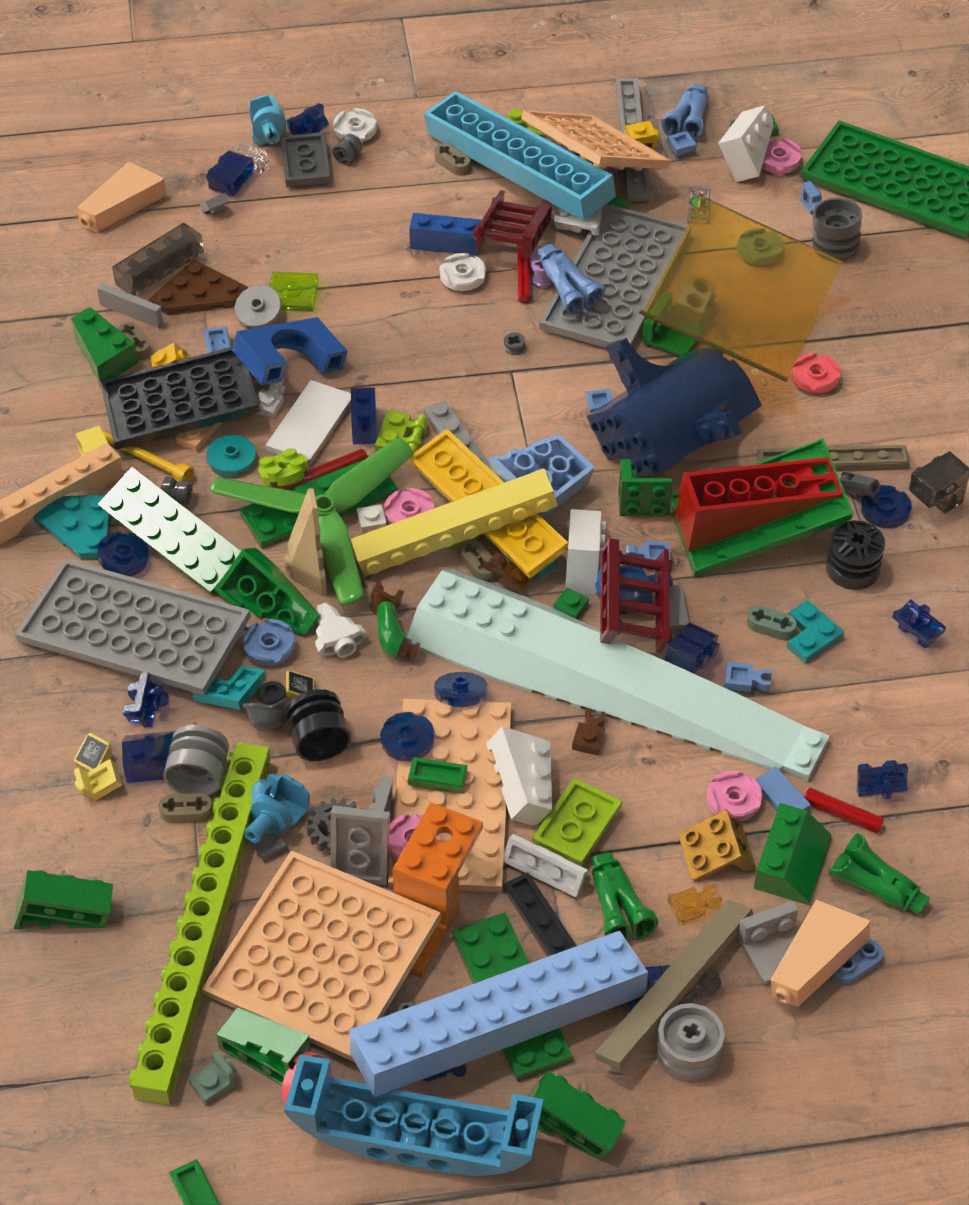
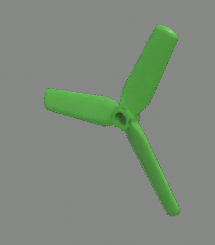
(340, 496)

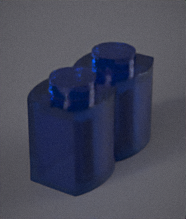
(230, 173)
(692, 648)

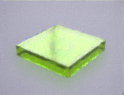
(295, 289)

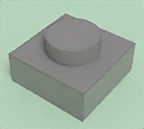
(214, 204)

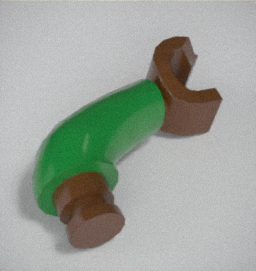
(390, 634)

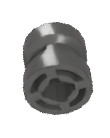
(347, 149)
(178, 490)

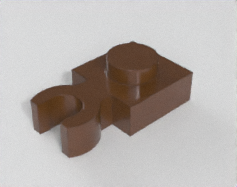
(589, 734)

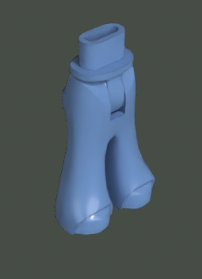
(691, 103)
(571, 283)

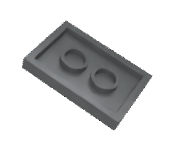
(305, 159)

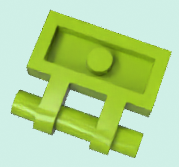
(397, 426)

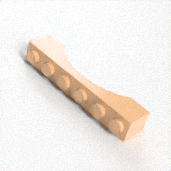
(91, 470)

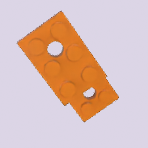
(431, 868)

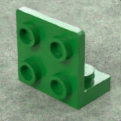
(666, 338)
(643, 495)

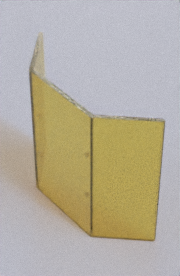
(742, 288)

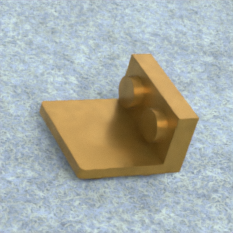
(716, 845)

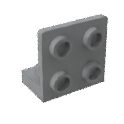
(768, 937)

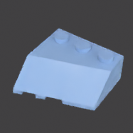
(563, 464)

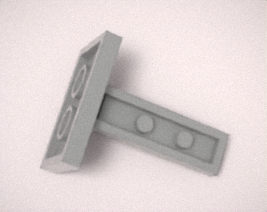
(362, 837)

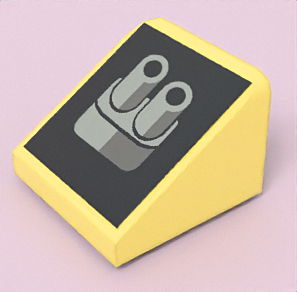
(298, 684)
(93, 752)

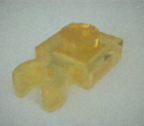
(692, 905)

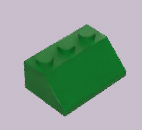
(792, 855)

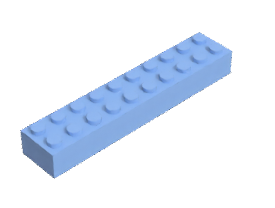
(496, 1013)

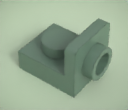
(214, 1079)

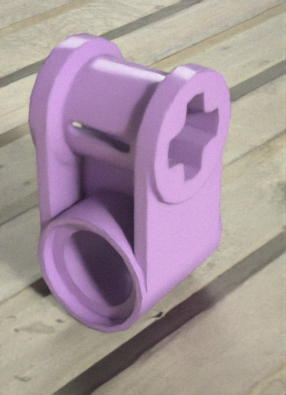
(539, 275)

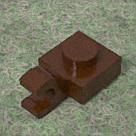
(511, 575)

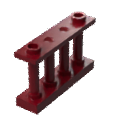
(529, 234)
(612, 603)

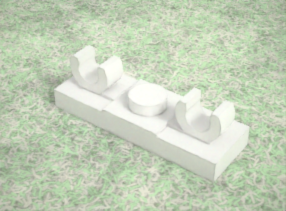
(544, 865)

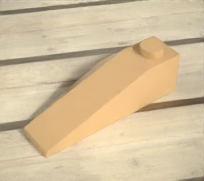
(305, 548)

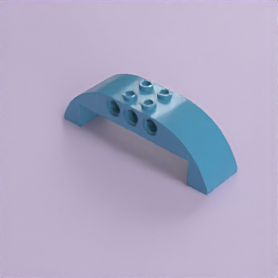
(412, 1126)

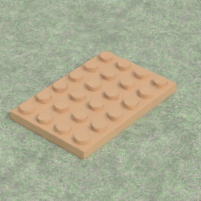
(596, 141)

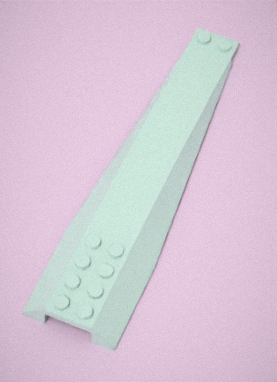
(563, 658)

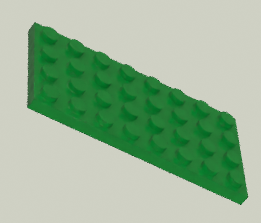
(893, 177)

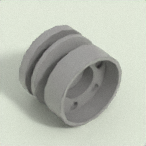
(196, 760)

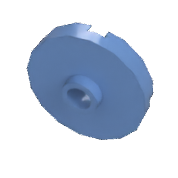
(260, 636)

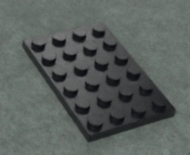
(178, 397)

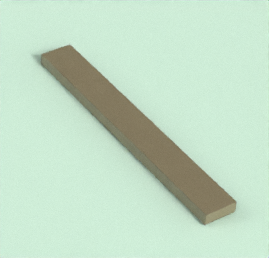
(672, 985)

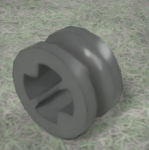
(514, 338)

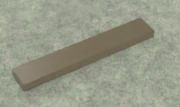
(857, 457)

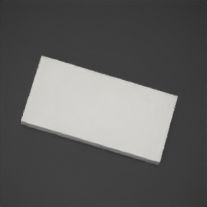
(310, 421)

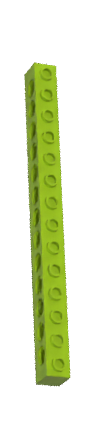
(159, 1084)

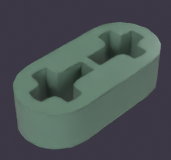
(772, 623)

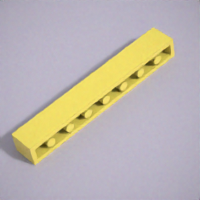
(454, 522)

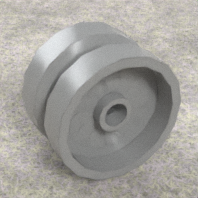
(690, 1042)

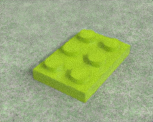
(577, 822)

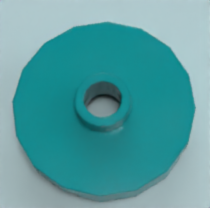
(231, 455)

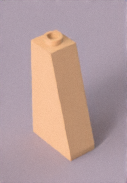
(120, 197)
(817, 951)

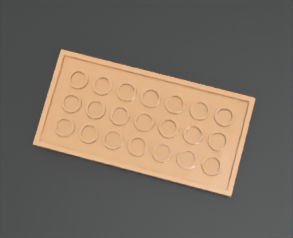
(462, 739)

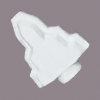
(337, 633)

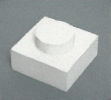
(371, 518)

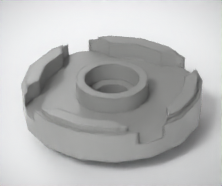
(259, 316)

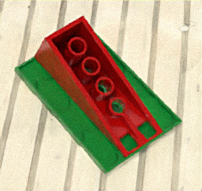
(758, 506)

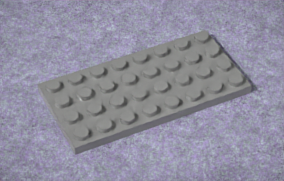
(629, 263)
(133, 626)

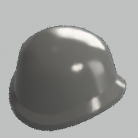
(267, 716)

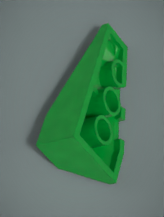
(263, 589)

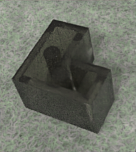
(941, 482)

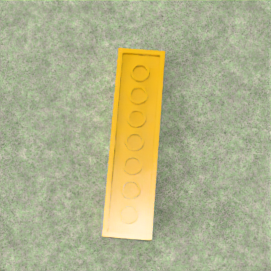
(460, 473)

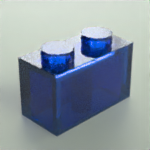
(363, 415)

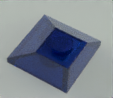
(145, 756)

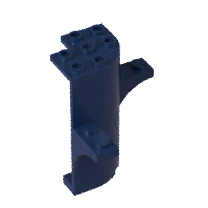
(671, 407)

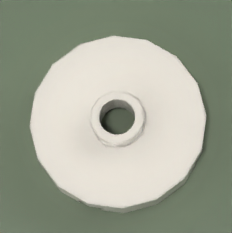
(357, 122)
(462, 272)

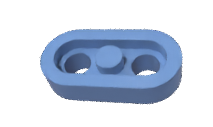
(860, 963)

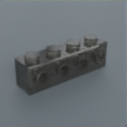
(158, 259)

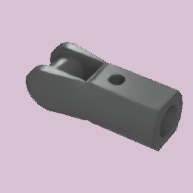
(859, 484)

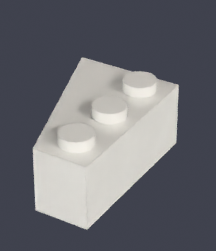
(747, 143)
(584, 550)
(525, 773)

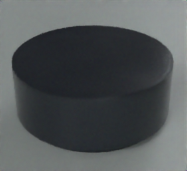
(272, 693)

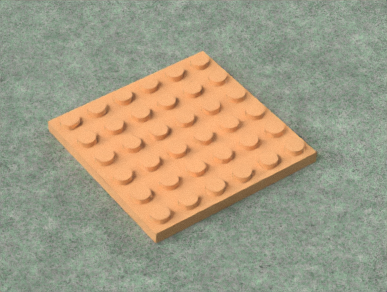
(322, 952)

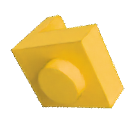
(643, 133)
(168, 355)

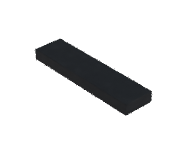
(538, 915)

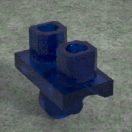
(309, 121)
(919, 622)
(147, 699)
(882, 780)

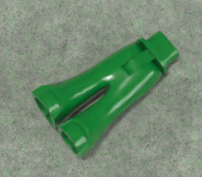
(867, 871)
(614, 886)

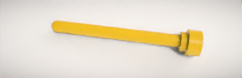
(179, 471)

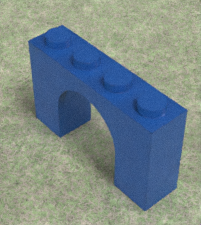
(309, 336)

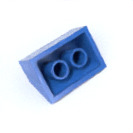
(443, 233)

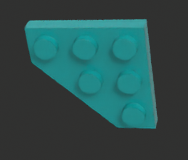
(76, 523)

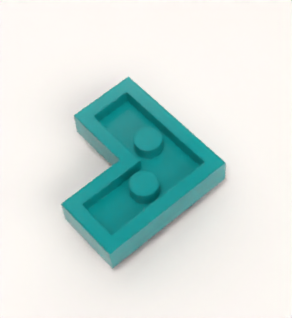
(817, 632)
(236, 690)

